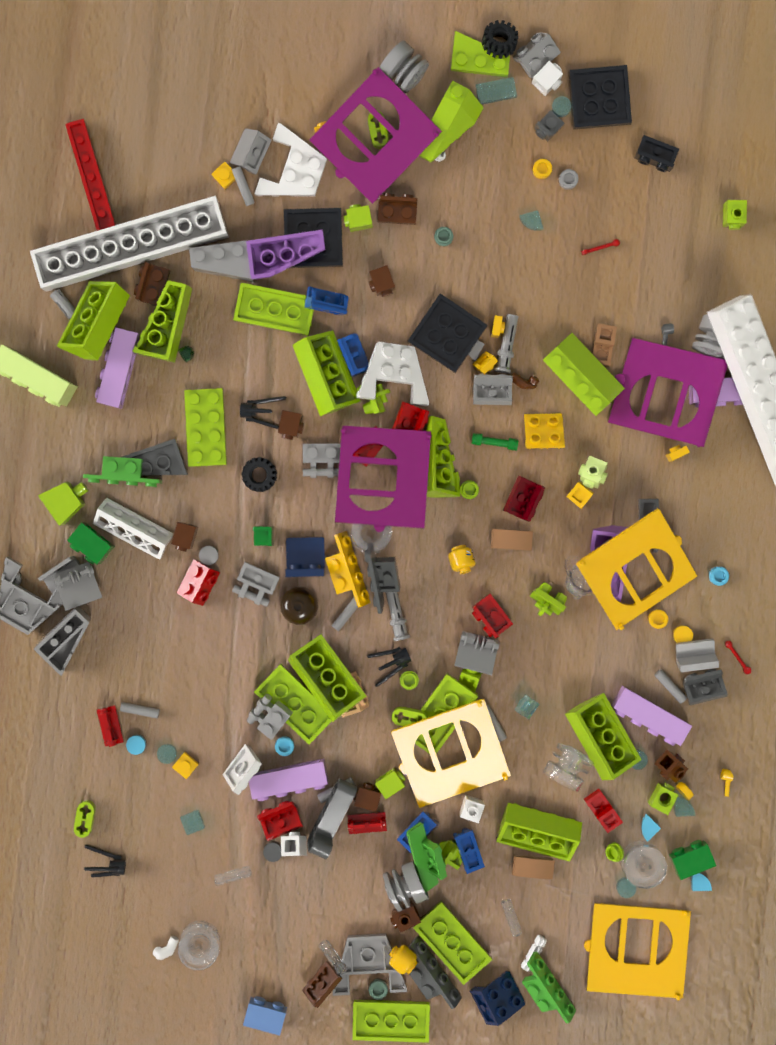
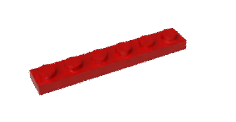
(90, 174)

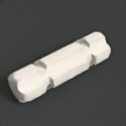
(540, 942)

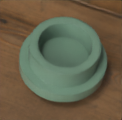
(443, 236)

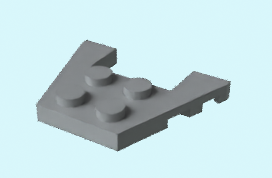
(20, 606)
(368, 956)

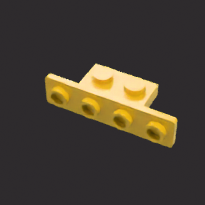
(346, 572)

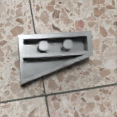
(222, 260)
(63, 639)

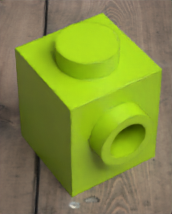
(734, 214)
(358, 218)

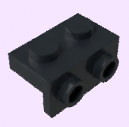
(656, 154)

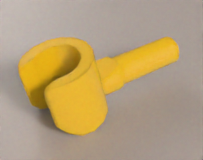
(728, 776)

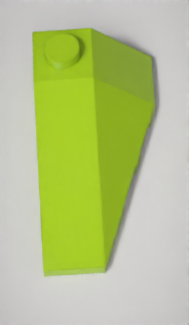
(454, 116)
(442, 477)

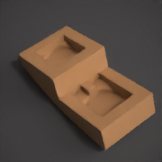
(604, 343)
(511, 539)
(533, 867)

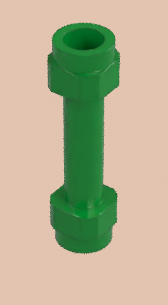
(511, 444)

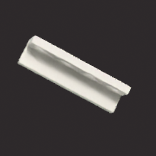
(133, 525)

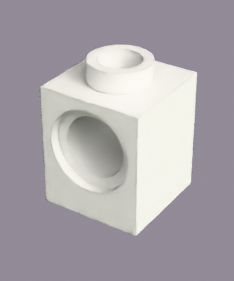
(472, 808)

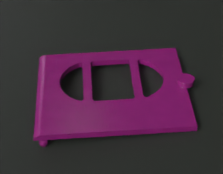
(408, 142)
(691, 368)
(412, 465)

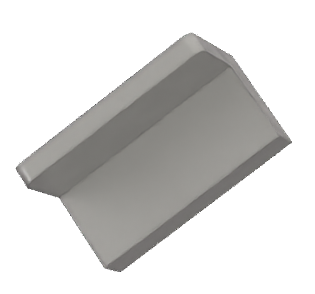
(250, 150)
(47, 577)
(696, 655)

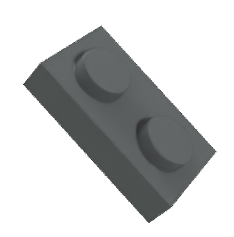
(704, 686)

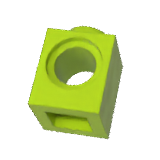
(390, 783)
(663, 806)

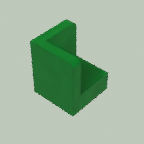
(263, 535)

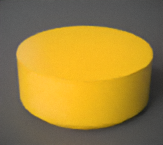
(542, 169)
(658, 619)
(682, 634)
(684, 790)

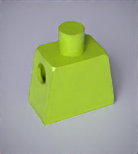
(64, 501)

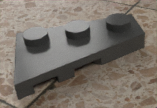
(161, 459)

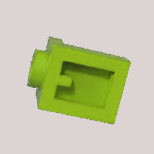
(470, 678)

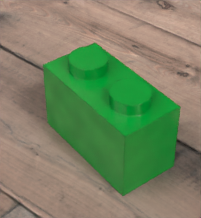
(90, 543)
(692, 859)

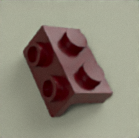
(524, 499)

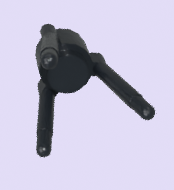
(250, 410)
(400, 658)
(115, 867)

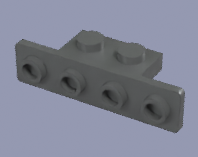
(383, 576)
(430, 976)

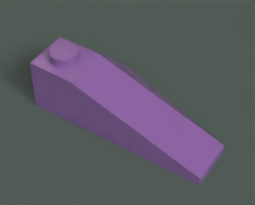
(279, 253)
(601, 536)

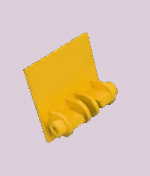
(544, 431)

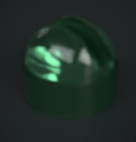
(186, 353)

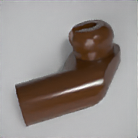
(524, 383)

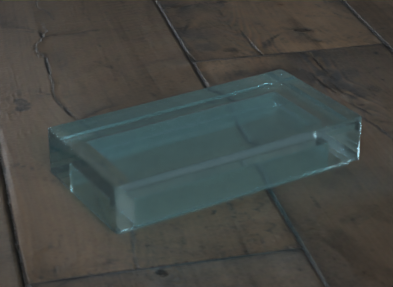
(496, 91)

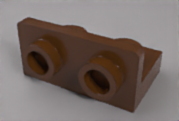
(397, 209)
(151, 283)
(322, 984)

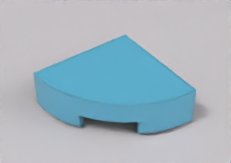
(649, 827)
(700, 883)

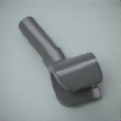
(666, 329)

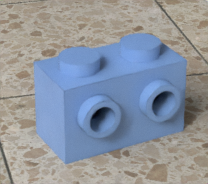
(265, 1015)

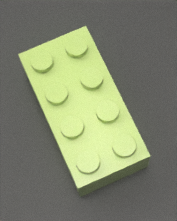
(38, 378)

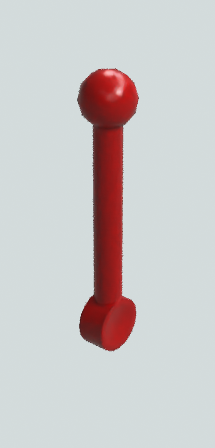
(616, 242)
(747, 670)

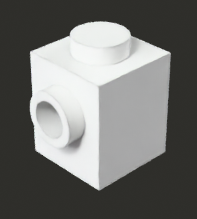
(548, 78)
(294, 845)

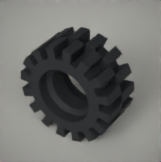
(500, 30)
(259, 486)

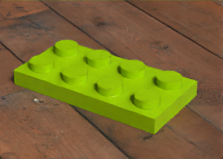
(273, 309)
(205, 427)
(446, 696)
(308, 716)
(452, 942)
(391, 1021)

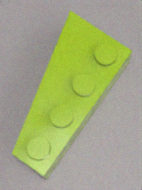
(165, 324)

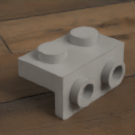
(536, 53)
(492, 389)

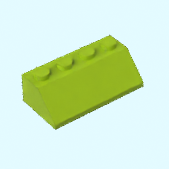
(94, 320)
(326, 372)
(583, 374)
(326, 677)
(603, 737)
(539, 832)

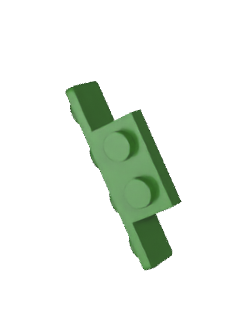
(122, 469)
(426, 857)
(546, 989)

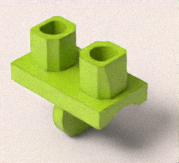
(376, 405)
(546, 602)

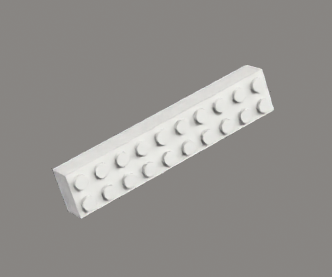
(129, 244)
(751, 367)

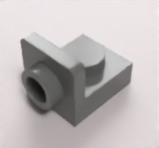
(548, 126)

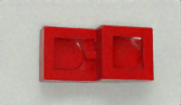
(603, 810)

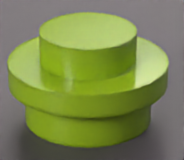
(469, 489)
(409, 680)
(614, 852)

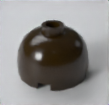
(299, 605)

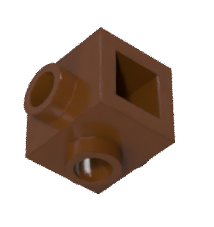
(671, 766)

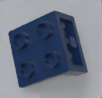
(305, 557)
(498, 999)

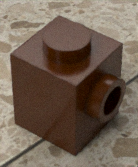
(381, 281)
(290, 425)
(184, 536)
(367, 797)
(405, 919)

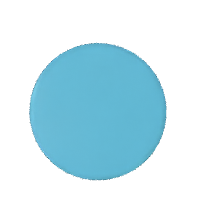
(718, 576)
(136, 744)
(284, 746)

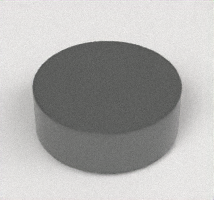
(272, 851)

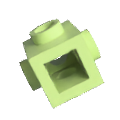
(593, 472)

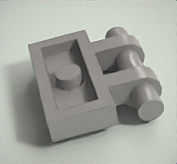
(321, 454)
(259, 579)
(274, 720)

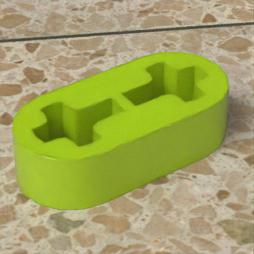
(373, 132)
(408, 712)
(89, 819)

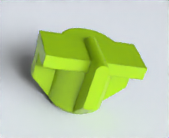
(451, 853)

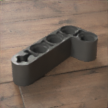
(330, 818)

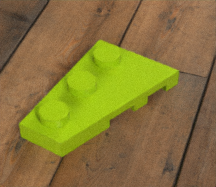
(471, 58)

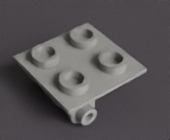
(77, 586)
(477, 653)

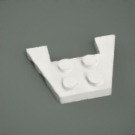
(301, 171)
(396, 365)

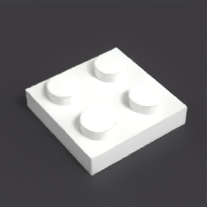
(242, 769)

